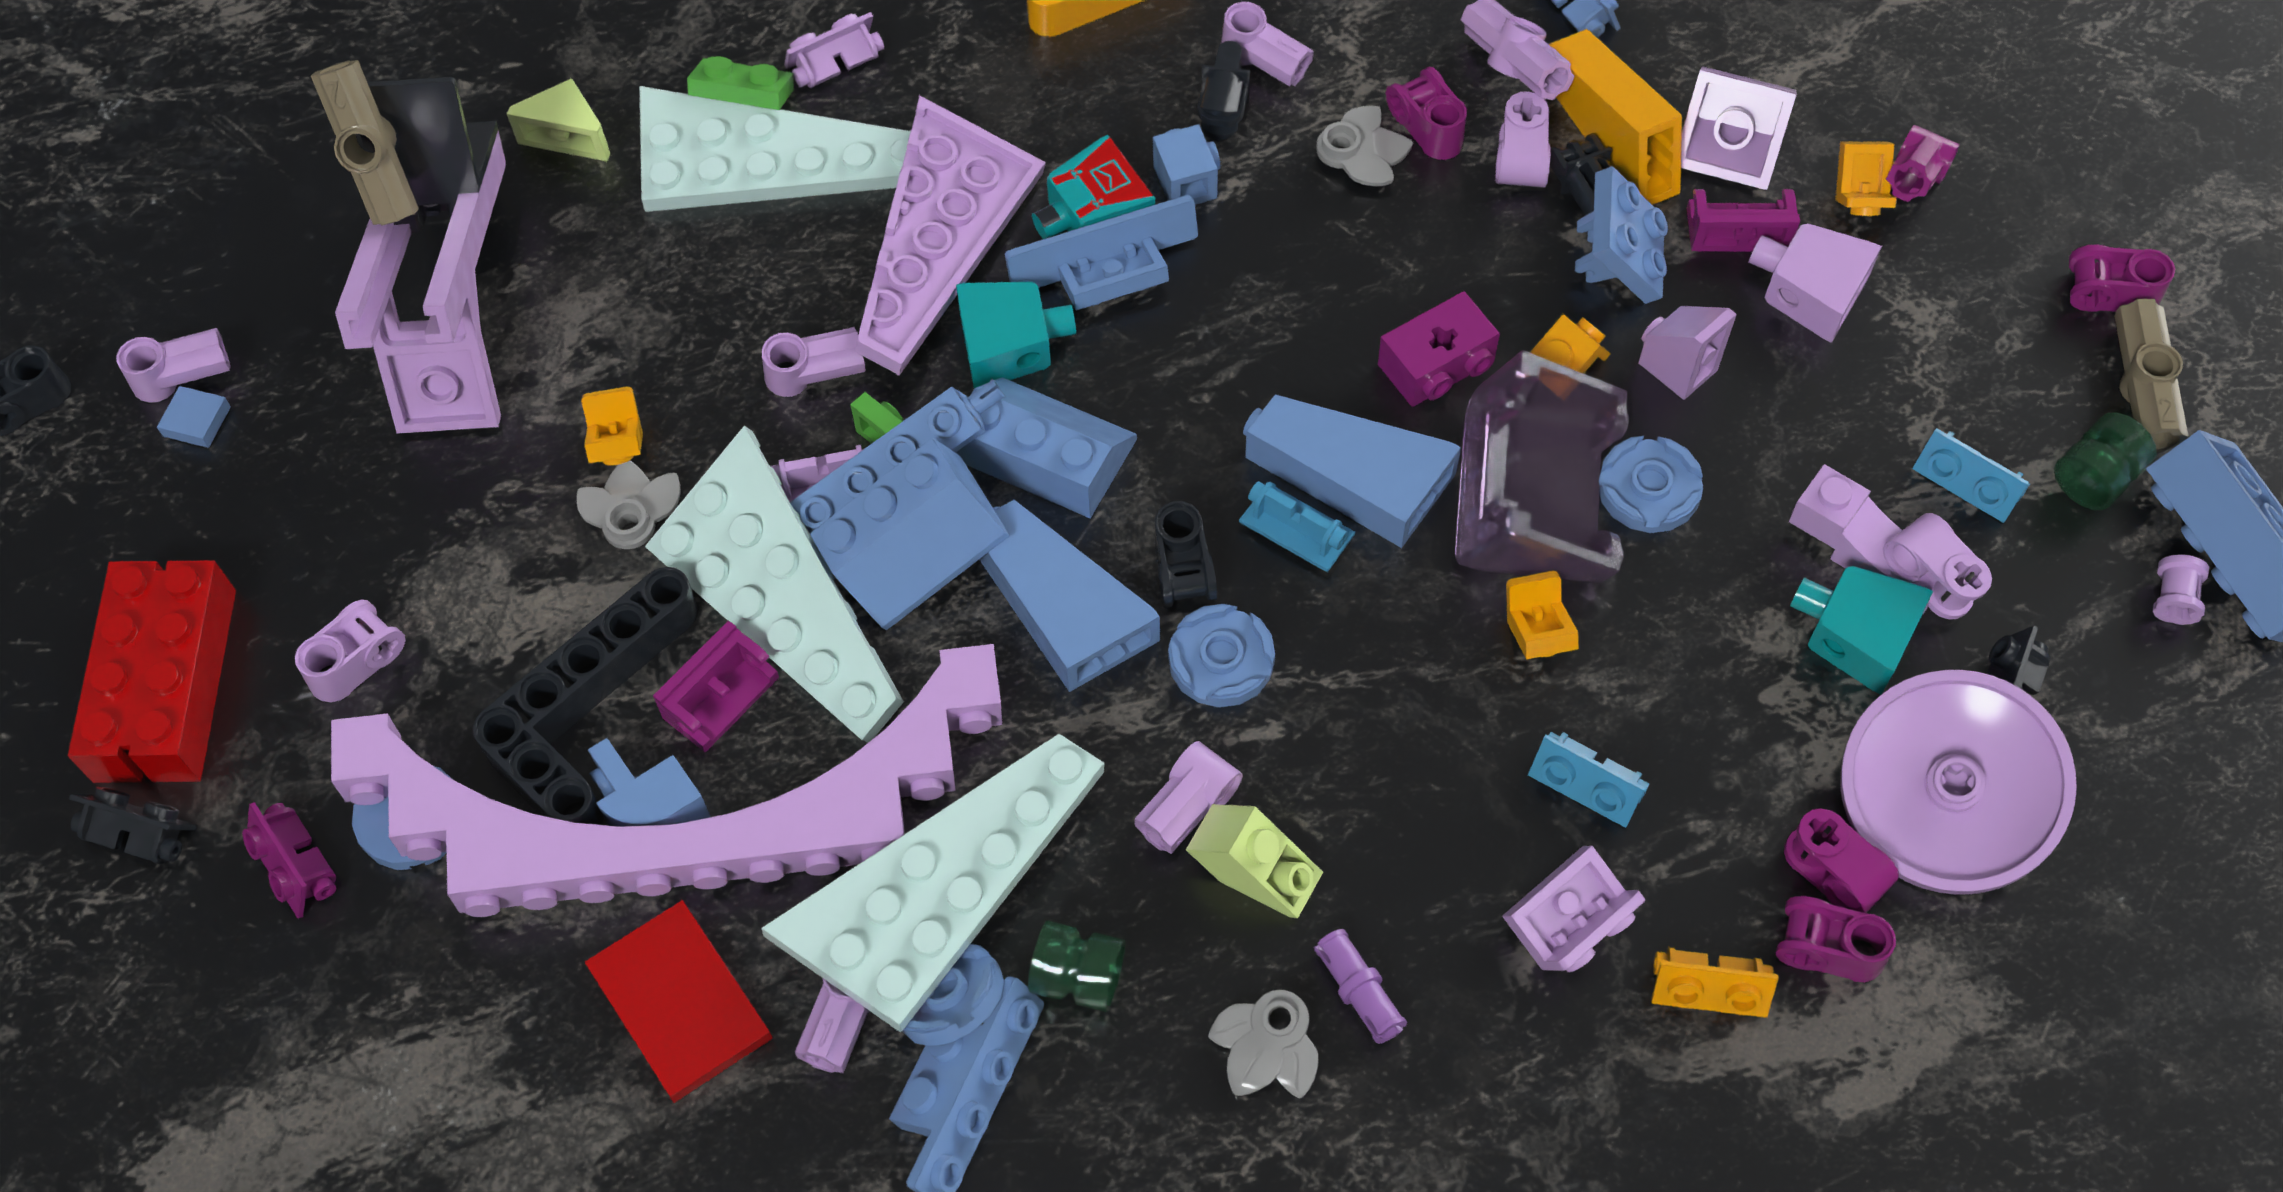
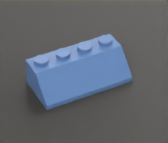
(2230, 518)

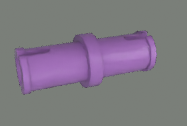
(1360, 986)

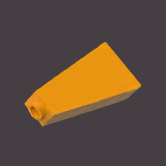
(1624, 115)

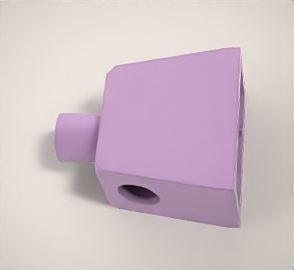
(1816, 276)

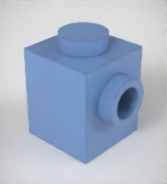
(1186, 164)

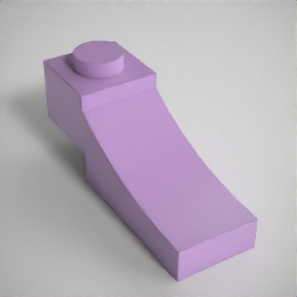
(1846, 520)

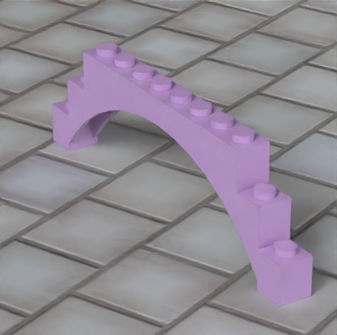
(533, 860)

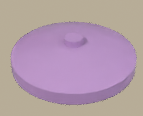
(1959, 781)

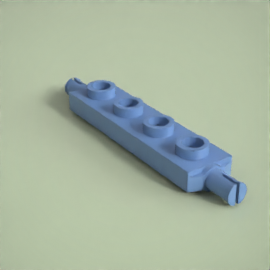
(948, 418)

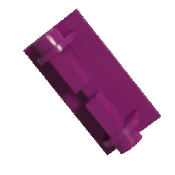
(291, 875)

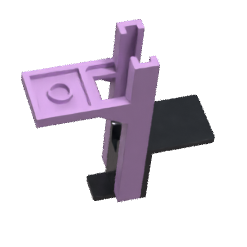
(437, 366)

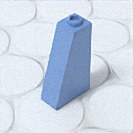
(1353, 464)
(1066, 600)

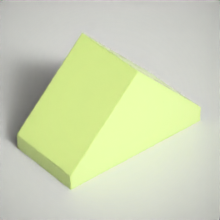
(559, 122)

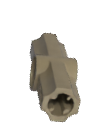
(354, 112)
(2151, 372)

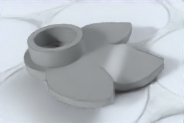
(1367, 147)
(626, 500)
(1263, 1052)

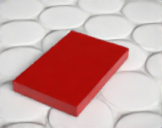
(678, 1001)

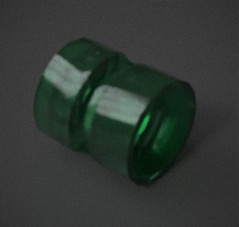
(2105, 461)
(1076, 965)

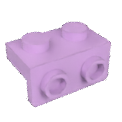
(1572, 912)

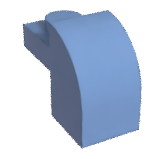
(654, 798)

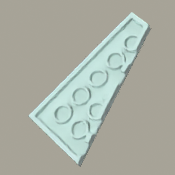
(740, 153)
(768, 578)
(917, 904)

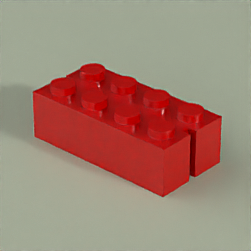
(153, 672)

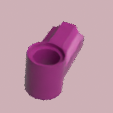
(1921, 163)

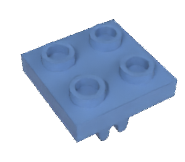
(1625, 237)

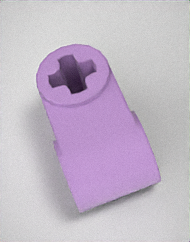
(1523, 142)
(1935, 558)
(350, 649)

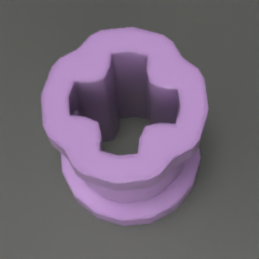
(2181, 589)

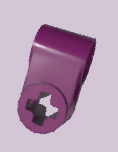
(1429, 113)
(2118, 276)
(1844, 863)
(1831, 938)

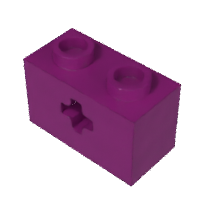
(1438, 349)

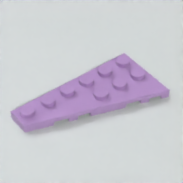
(944, 217)

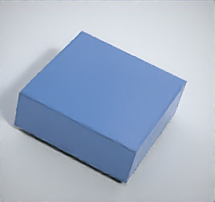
(193, 416)

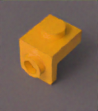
(1863, 177)
(1572, 344)
(612, 426)
(1539, 615)

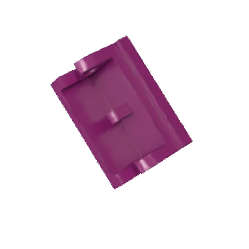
(1740, 224)
(715, 686)

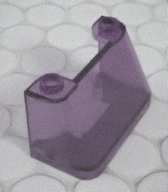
(1536, 472)

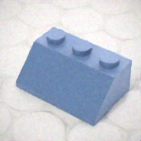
(1048, 448)
(910, 533)

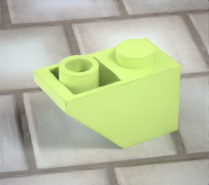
(1254, 858)

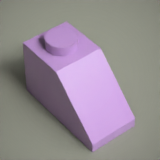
(1686, 346)

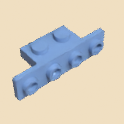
(1109, 255)
(960, 1086)

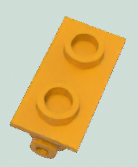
(1732, 987)

